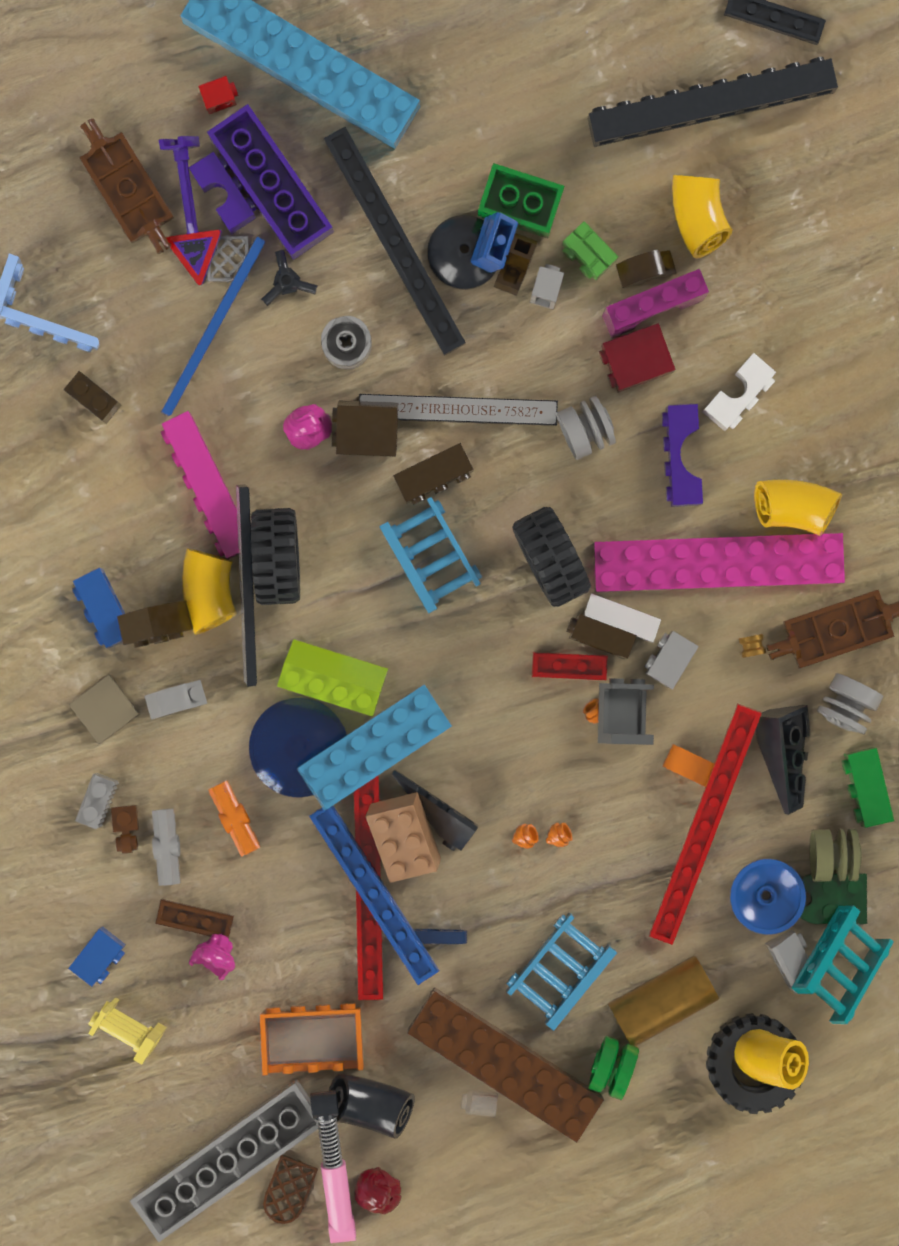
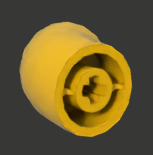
(700, 214)
(795, 504)
(207, 590)
(772, 1058)

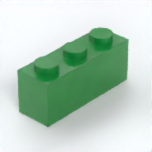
(867, 787)

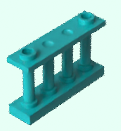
(822, 961)

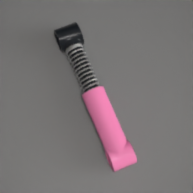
(333, 1168)

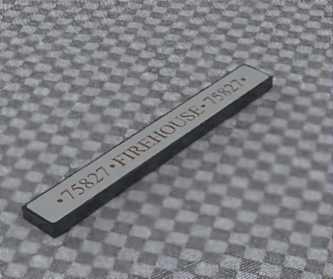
(470, 409)
(246, 585)

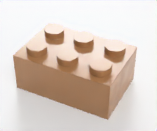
(403, 837)

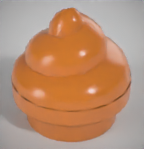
(591, 711)
(559, 835)
(525, 836)

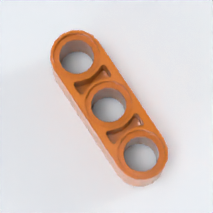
(688, 765)

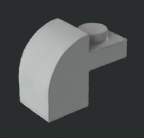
(175, 699)

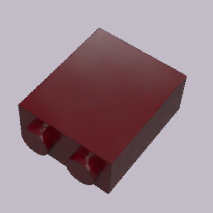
(637, 358)

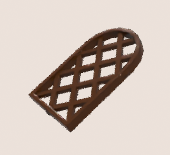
(297, 1191)

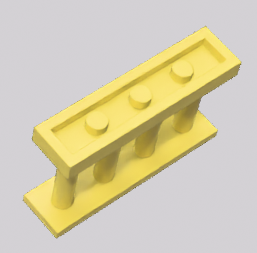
(127, 1030)

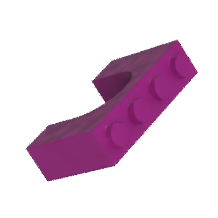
(679, 292)

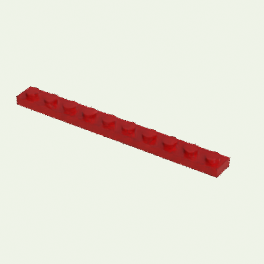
(705, 823)
(368, 930)

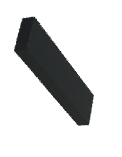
(777, 19)

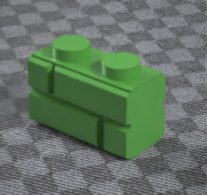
(589, 251)

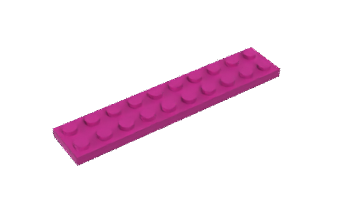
(719, 562)

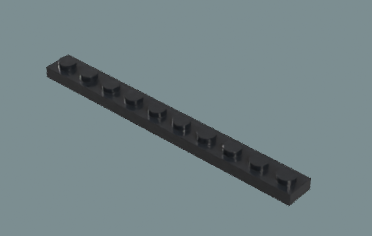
(394, 241)

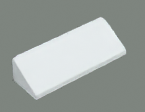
(622, 617)

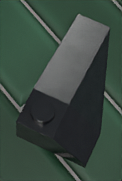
(782, 744)
(446, 821)

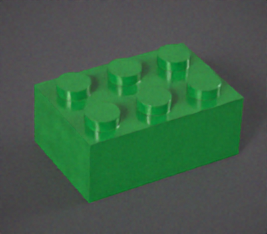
(523, 198)

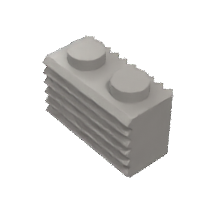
(97, 801)

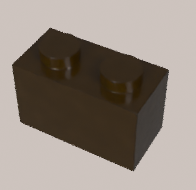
(92, 397)

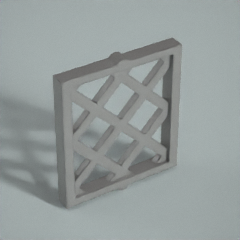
(228, 278)

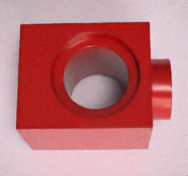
(218, 94)

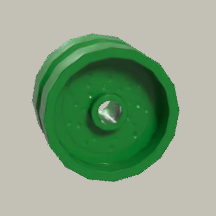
(613, 1067)

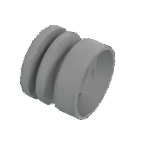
(586, 427)
(850, 703)

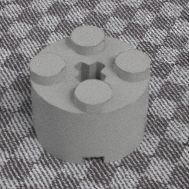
(345, 328)

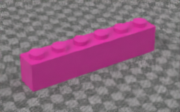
(205, 480)

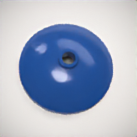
(780, 909)

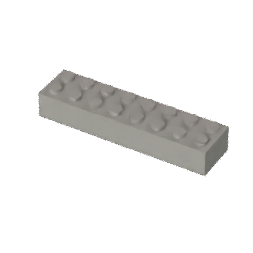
(226, 1161)

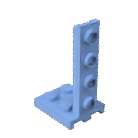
(13, 272)

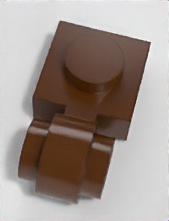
(125, 820)

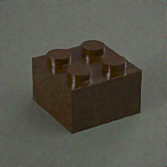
(155, 624)

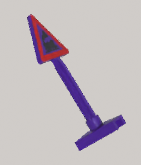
(194, 248)

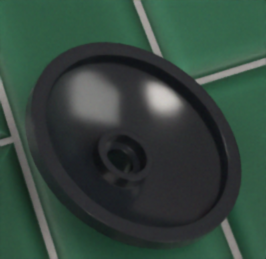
(448, 261)

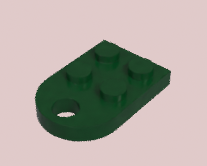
(829, 895)

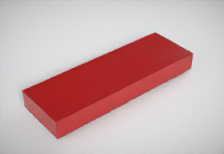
(569, 666)

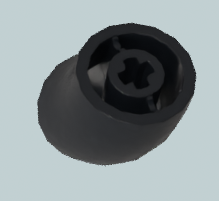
(372, 1104)

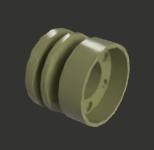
(839, 854)

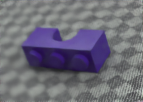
(212, 173)

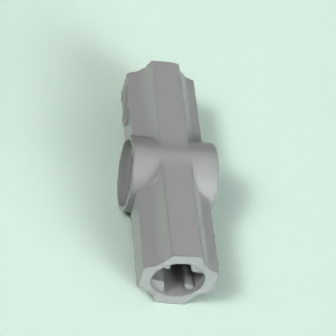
(166, 847)

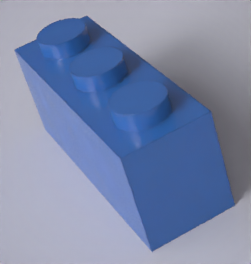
(101, 606)

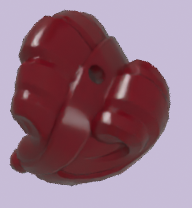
(377, 1191)

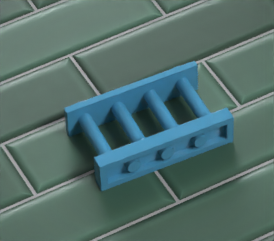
(406, 554)
(570, 994)

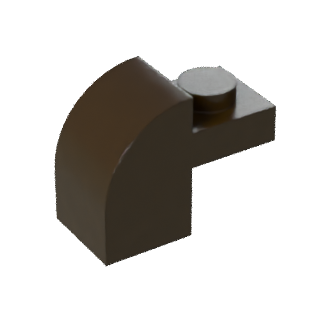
(516, 265)
(645, 268)

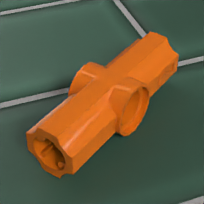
(234, 818)

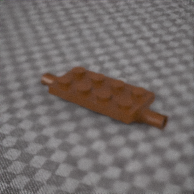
(126, 186)
(837, 629)

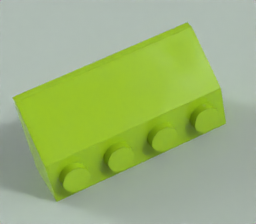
(332, 677)

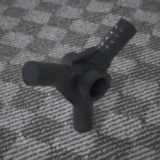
(286, 281)

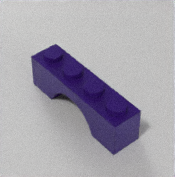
(684, 487)

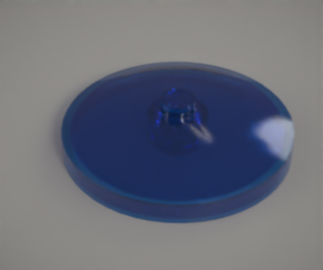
(288, 738)

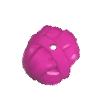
(307, 426)
(215, 955)

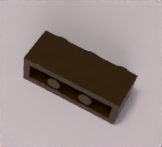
(434, 474)

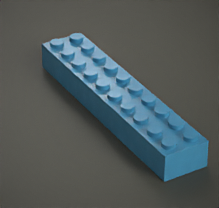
(305, 65)

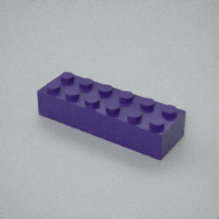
(270, 182)

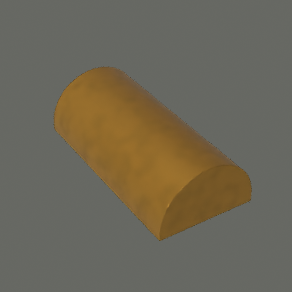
(663, 1001)

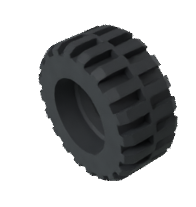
(275, 556)
(551, 556)
(720, 1066)

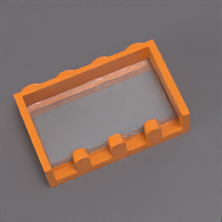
(311, 1039)

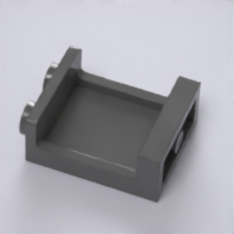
(623, 712)

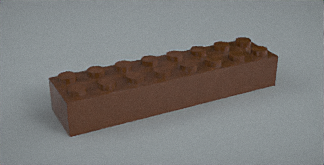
(505, 1064)

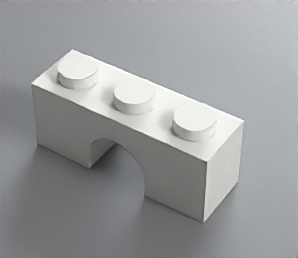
(726, 410)

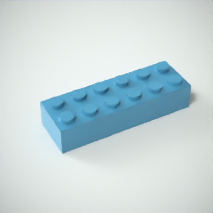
(374, 747)

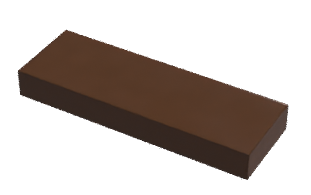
(193, 918)

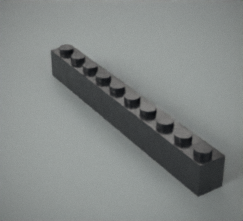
(712, 102)

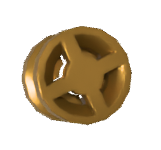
(752, 645)

